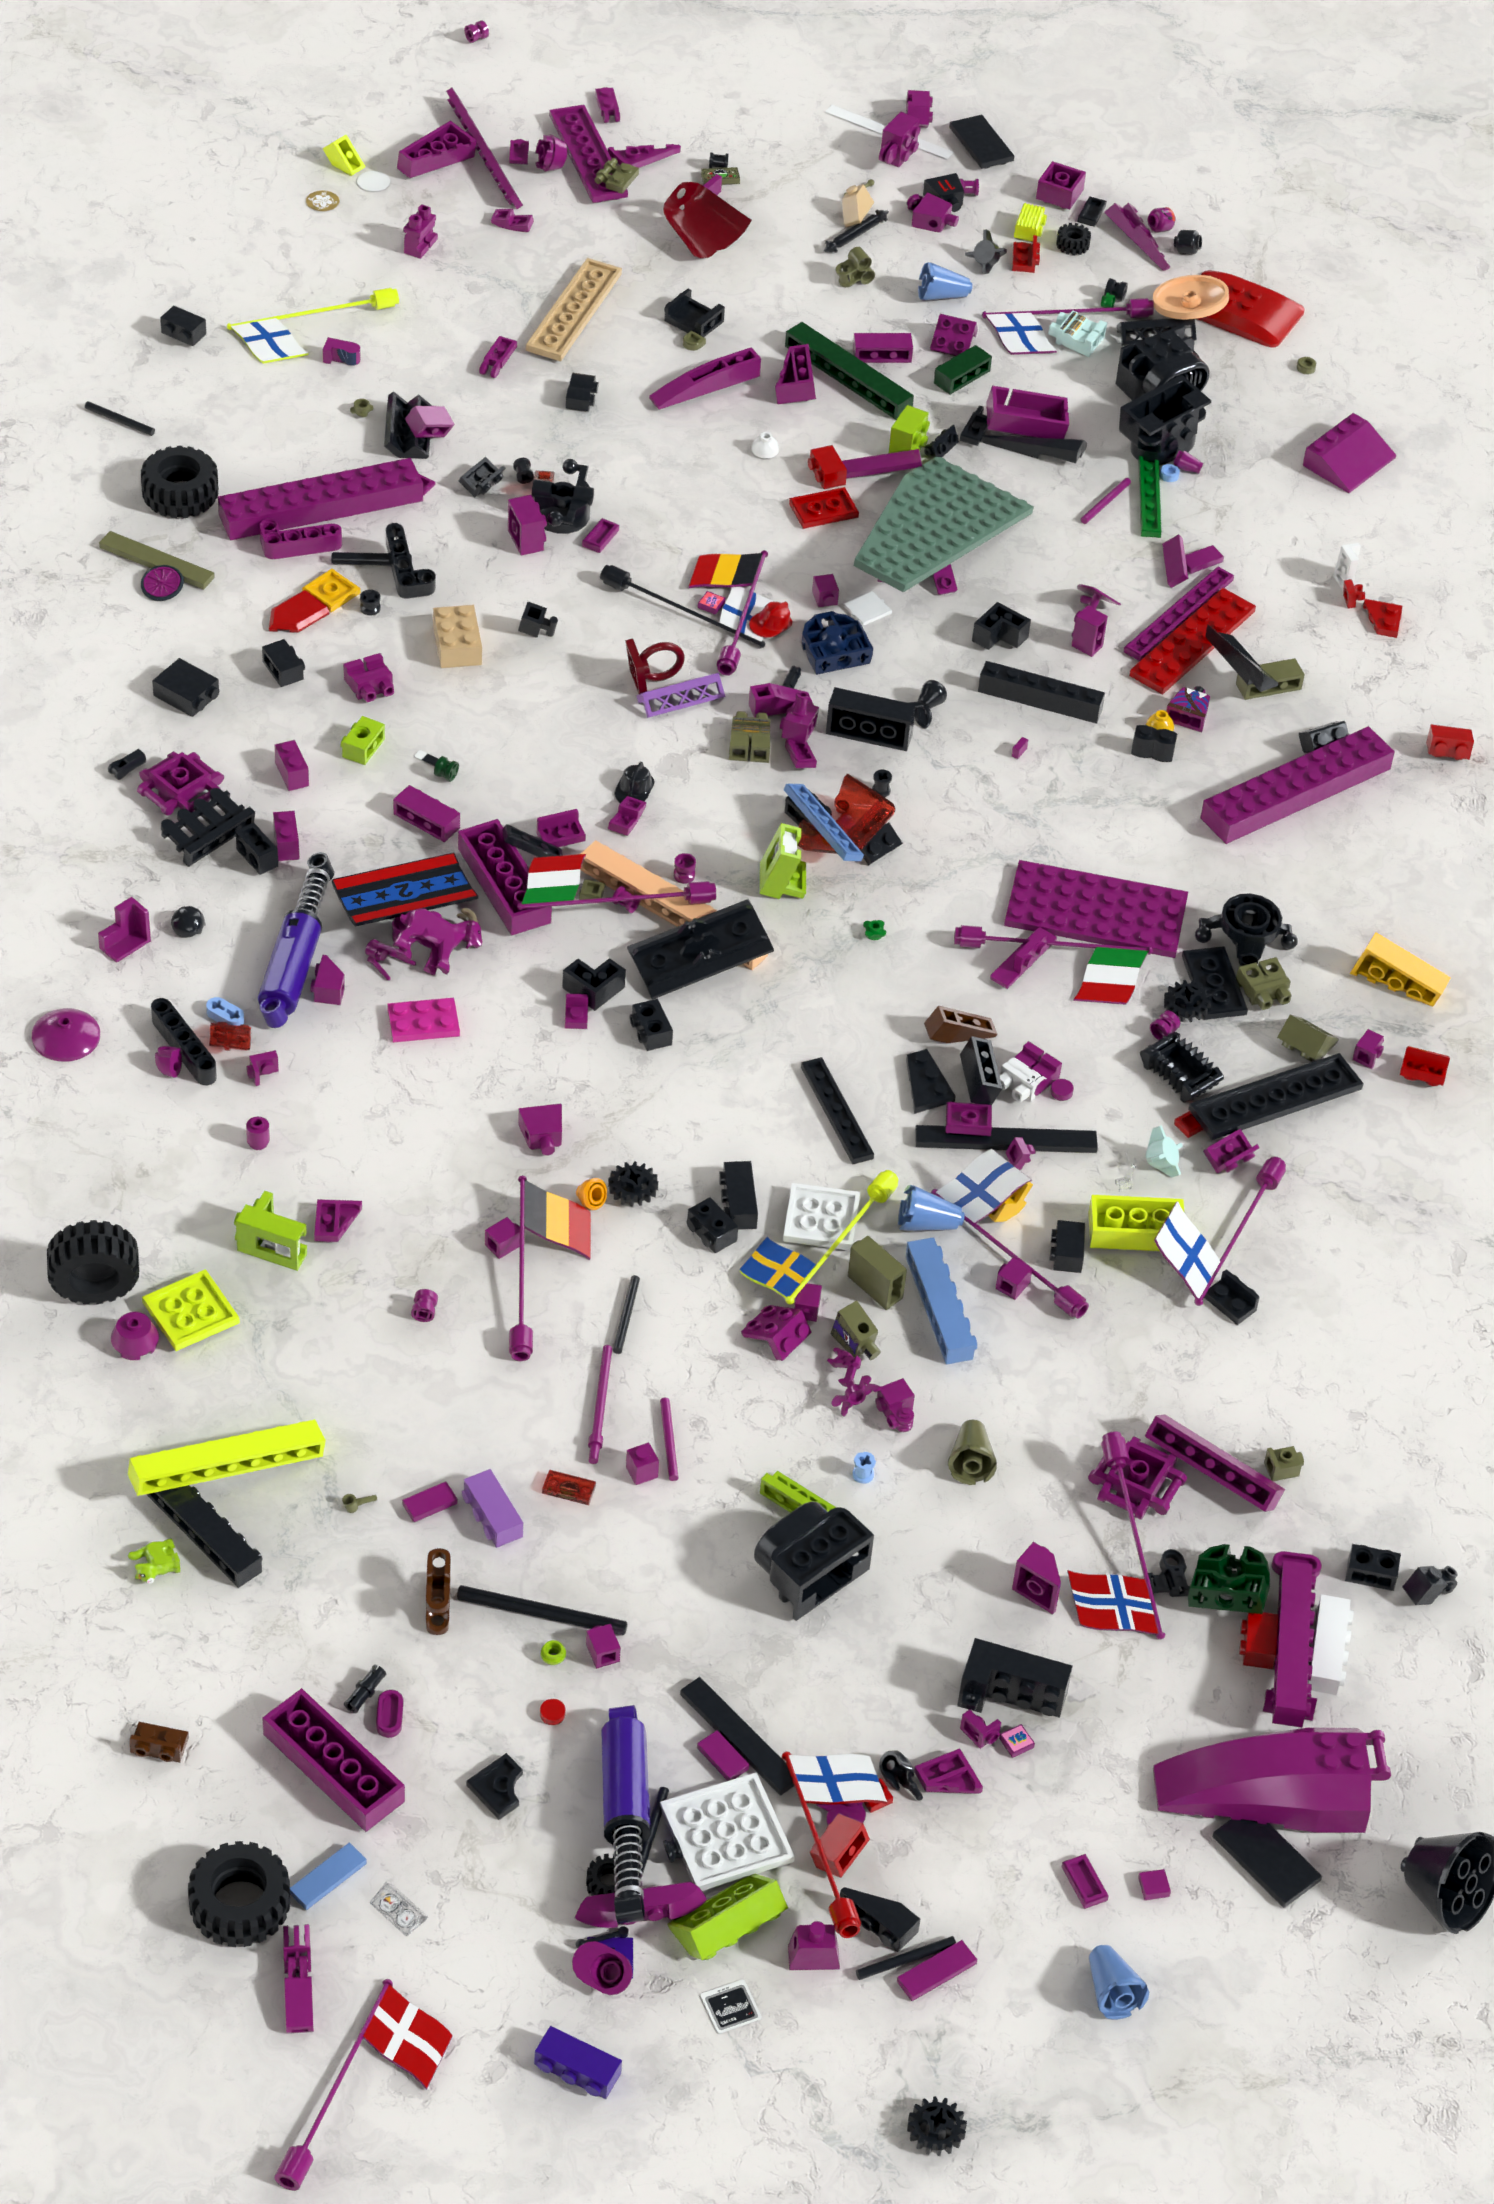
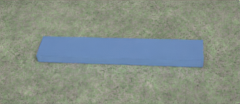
(823, 822)

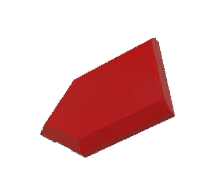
(297, 613)

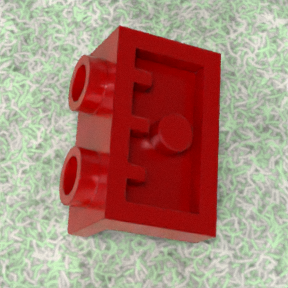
(1026, 256)

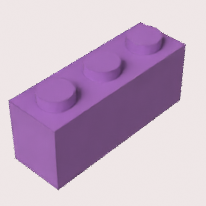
(492, 1508)

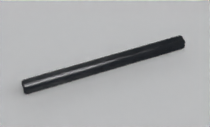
(539, 1609)

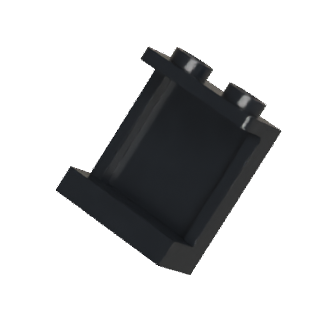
(693, 316)

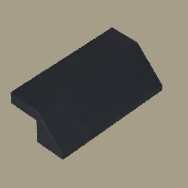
(398, 435)

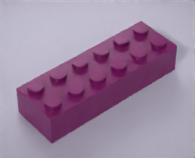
(501, 875)
(333, 1760)

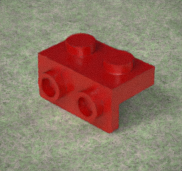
(1424, 1066)

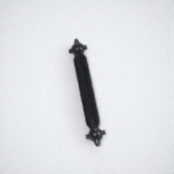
(856, 231)

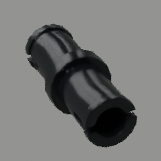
(365, 1689)

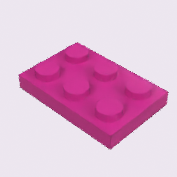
(423, 1019)

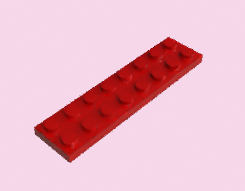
(1188, 643)

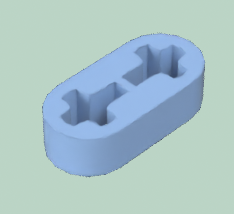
(225, 1013)

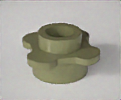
(361, 407)

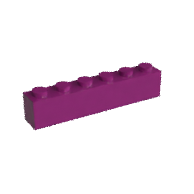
(1214, 1462)

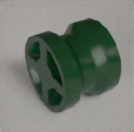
(446, 768)

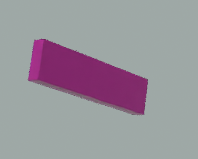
(883, 463)

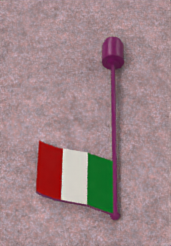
(557, 881)
(1108, 975)

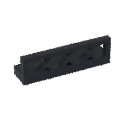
(1153, 325)

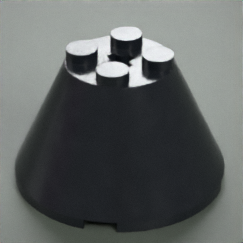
(1453, 1877)

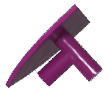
(1097, 595)

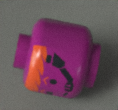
(1161, 219)

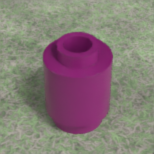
(257, 1133)

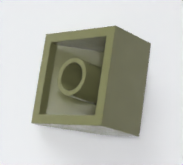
(1306, 1037)

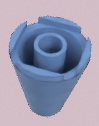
(942, 283)
(928, 1212)
(1116, 1984)

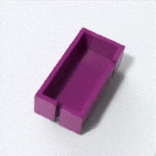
(1027, 413)

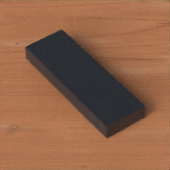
(529, 843)

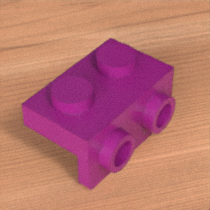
(561, 828)
(1229, 1151)

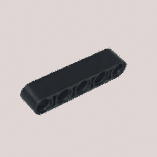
(180, 1035)

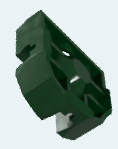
(1216, 1576)

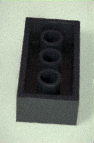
(870, 719)

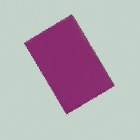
(1019, 748)

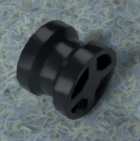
(370, 602)

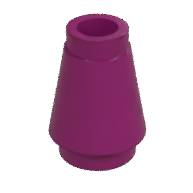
(1187, 462)

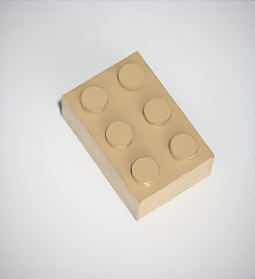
(457, 636)

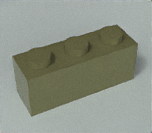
(1285, 672)

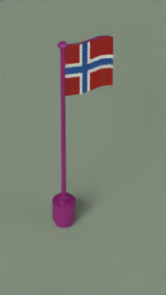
(1117, 1600)

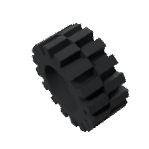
(1073, 239)
(596, 1870)

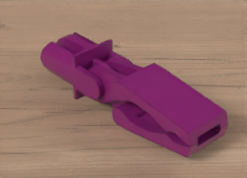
(298, 1989)

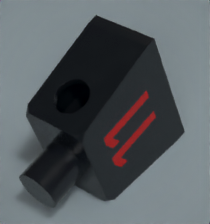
(947, 188)

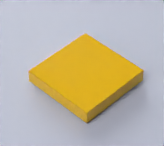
(332, 589)

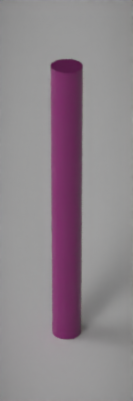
(1106, 500)
(669, 1439)

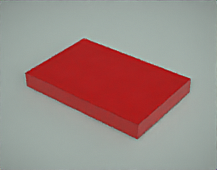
(824, 507)

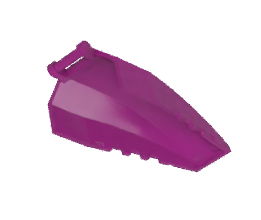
(1284, 1777)

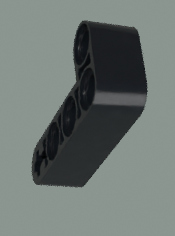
(408, 582)

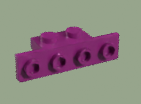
(1022, 958)

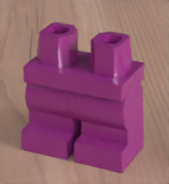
(419, 232)
(369, 677)

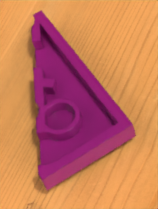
(643, 155)

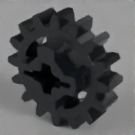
(1188, 1000)
(633, 1183)
(949, 2132)

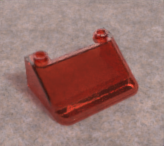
(862, 816)

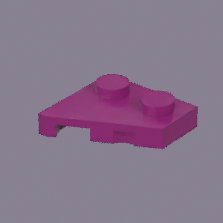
(334, 1218)
(948, 1774)

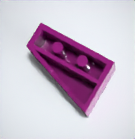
(796, 377)

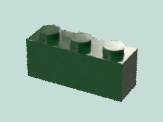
(962, 369)

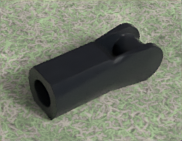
(127, 764)

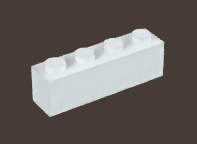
(1329, 1644)

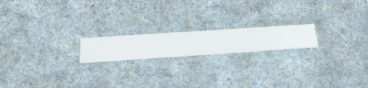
(878, 127)

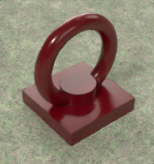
(640, 668)

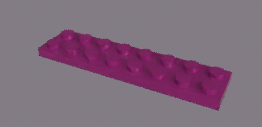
(584, 149)

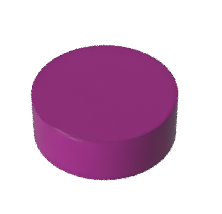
(1062, 1089)

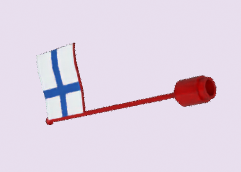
(834, 1782)

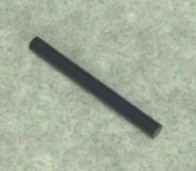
(119, 418)
(626, 1314)
(654, 1822)
(905, 1958)

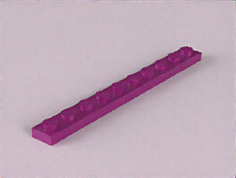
(485, 152)

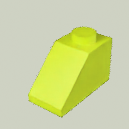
(344, 156)

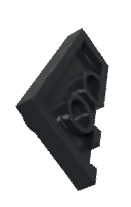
(927, 1082)

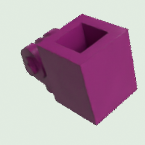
(897, 1403)

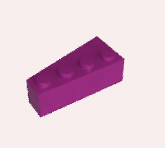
(436, 150)

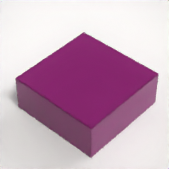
(1154, 1884)

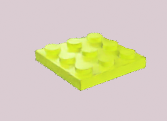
(190, 1310)

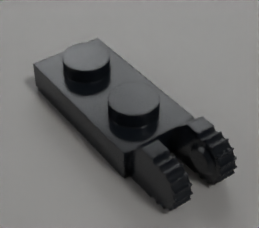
(975, 427)

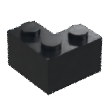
(1001, 624)
(598, 984)

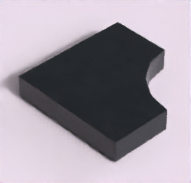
(496, 1785)

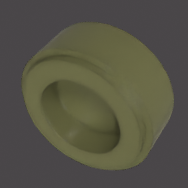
(1306, 365)

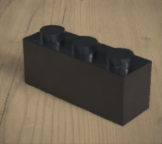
(981, 1071)
(739, 1193)

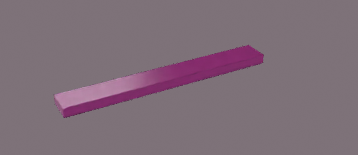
(1178, 613)

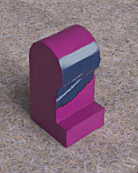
(341, 351)

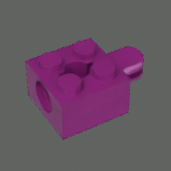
(899, 139)

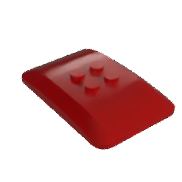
(1255, 311)

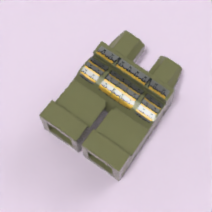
(753, 731)

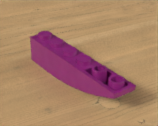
(709, 378)

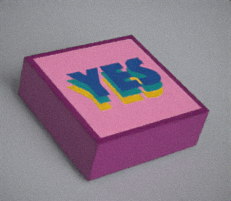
(1017, 1741)

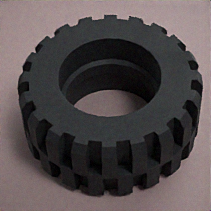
(183, 498)
(92, 1262)
(246, 1922)

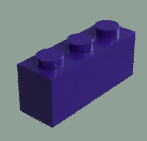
(577, 2062)

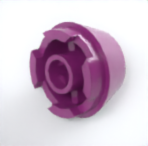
(551, 153)
(134, 1336)

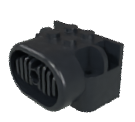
(1159, 360)
(1164, 420)
(813, 1553)

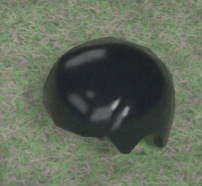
(187, 921)

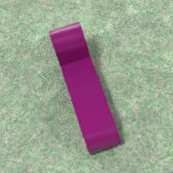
(298, 541)

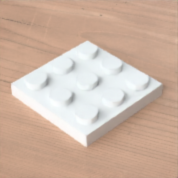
(820, 1216)

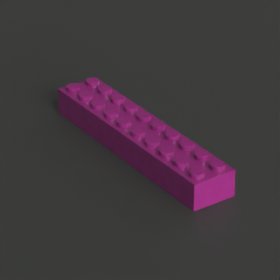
(321, 498)
(1297, 785)

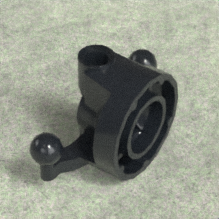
(563, 503)
(1250, 924)

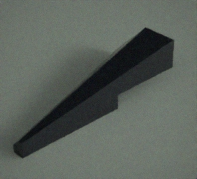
(1063, 449)

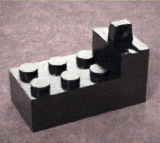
(1013, 1678)

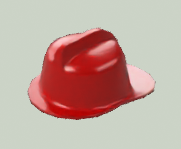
(771, 620)

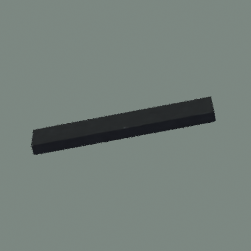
(837, 1110)
(738, 1734)

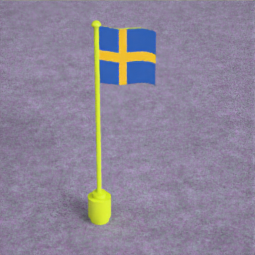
(790, 1271)

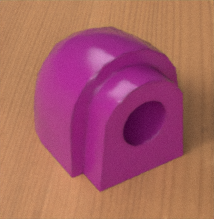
(169, 1060)

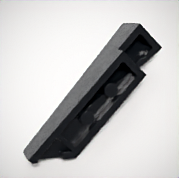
(1240, 660)

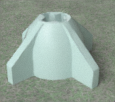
(1163, 1152)

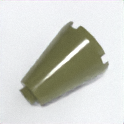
(972, 1454)

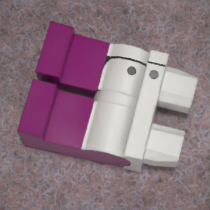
(1029, 1072)

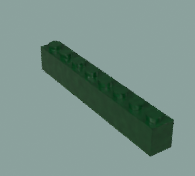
(850, 371)

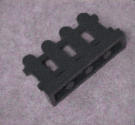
(214, 835)

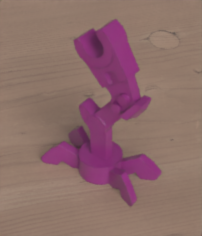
(854, 1393)

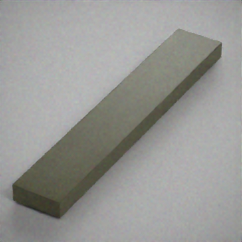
(152, 557)

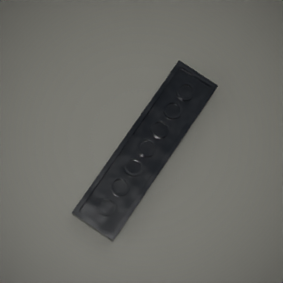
(1275, 1096)

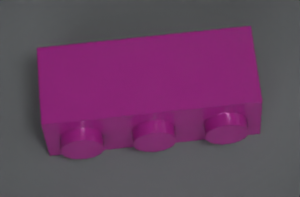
(883, 347)
(426, 813)

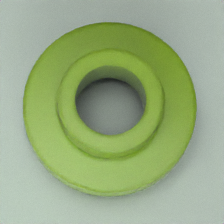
(553, 1647)

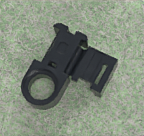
(1171, 1577)

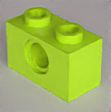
(363, 740)

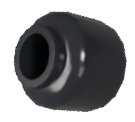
(1188, 242)

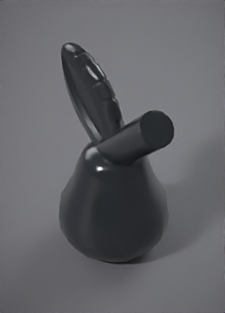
(931, 695)

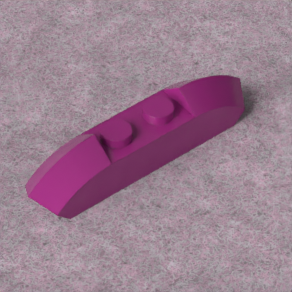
(659, 1902)

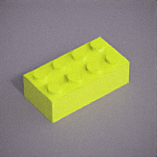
(1127, 1221)

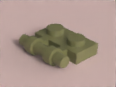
(621, 178)

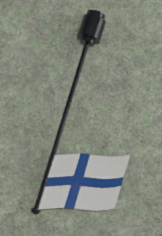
(730, 613)

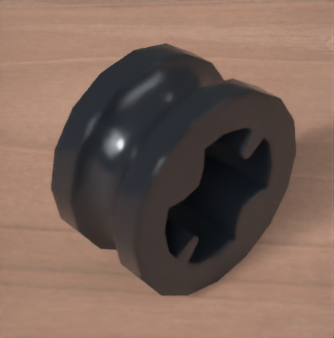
(673, 1849)

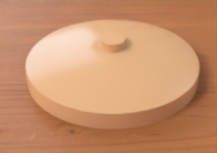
(1190, 297)

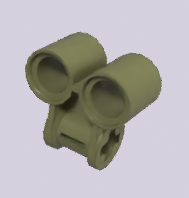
(855, 268)

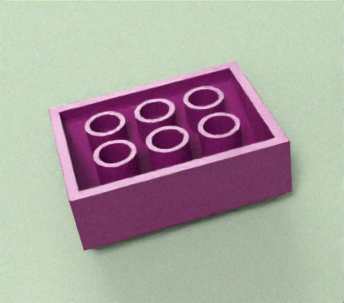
(1348, 453)

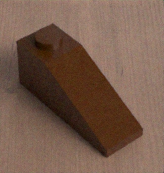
(957, 1026)

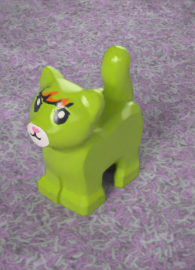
(160, 1560)

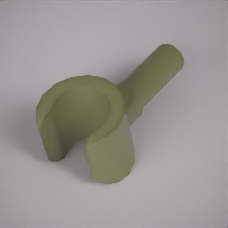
(350, 1498)

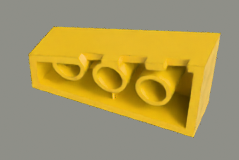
(1400, 970)

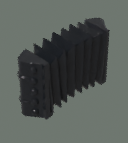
(1182, 1066)

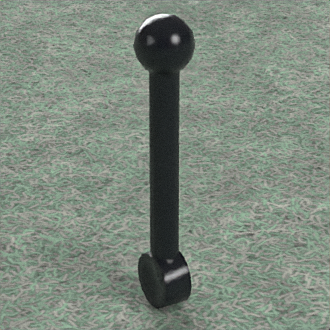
(622, 1932)

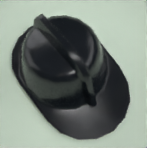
(635, 783)

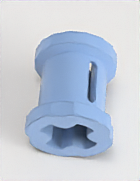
(863, 1469)

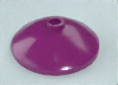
(65, 1034)

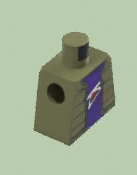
(856, 1331)

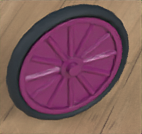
(162, 582)

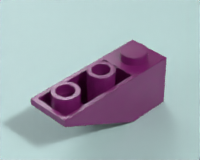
(772, 699)

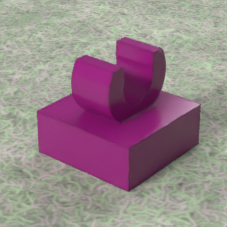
(1019, 1152)

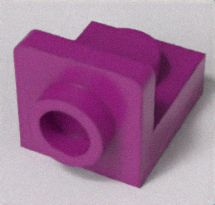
(519, 151)
(576, 1011)
(262, 1064)
(977, 1730)

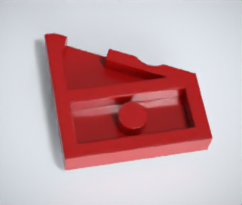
(1384, 617)

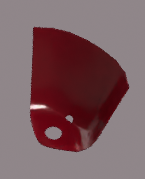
(706, 221)

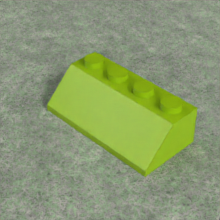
(729, 1916)

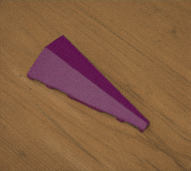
(1133, 226)

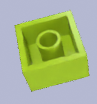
(909, 430)

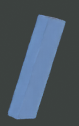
(327, 1876)

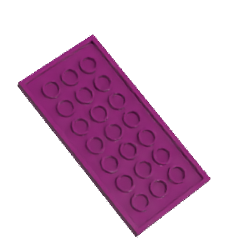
(1096, 908)

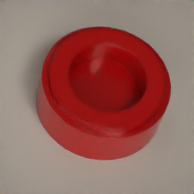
(552, 1711)

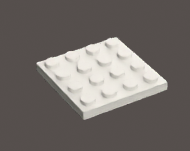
(727, 1832)

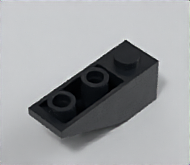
(884, 1917)

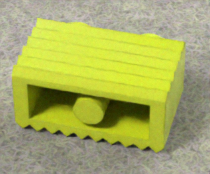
(1030, 222)

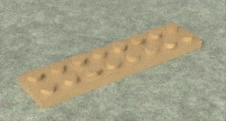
(573, 309)

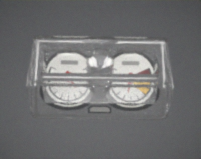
(398, 1909)

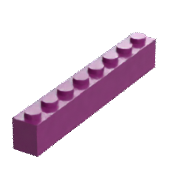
(1293, 1642)

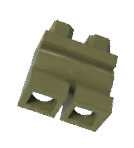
(1265, 985)

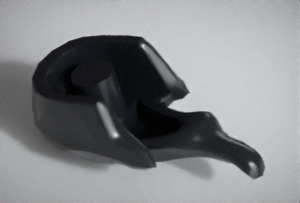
(898, 1769)

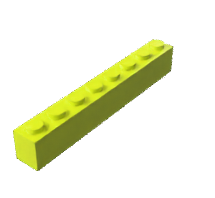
(226, 1457)

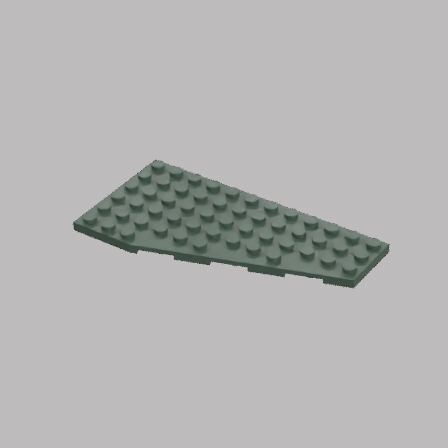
(934, 521)

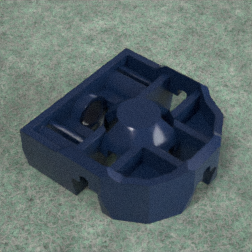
(838, 639)

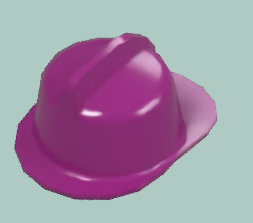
(602, 1968)

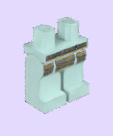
(1078, 332)

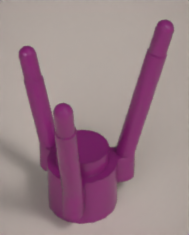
(379, 951)

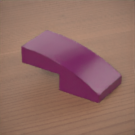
(507, 219)
(627, 816)

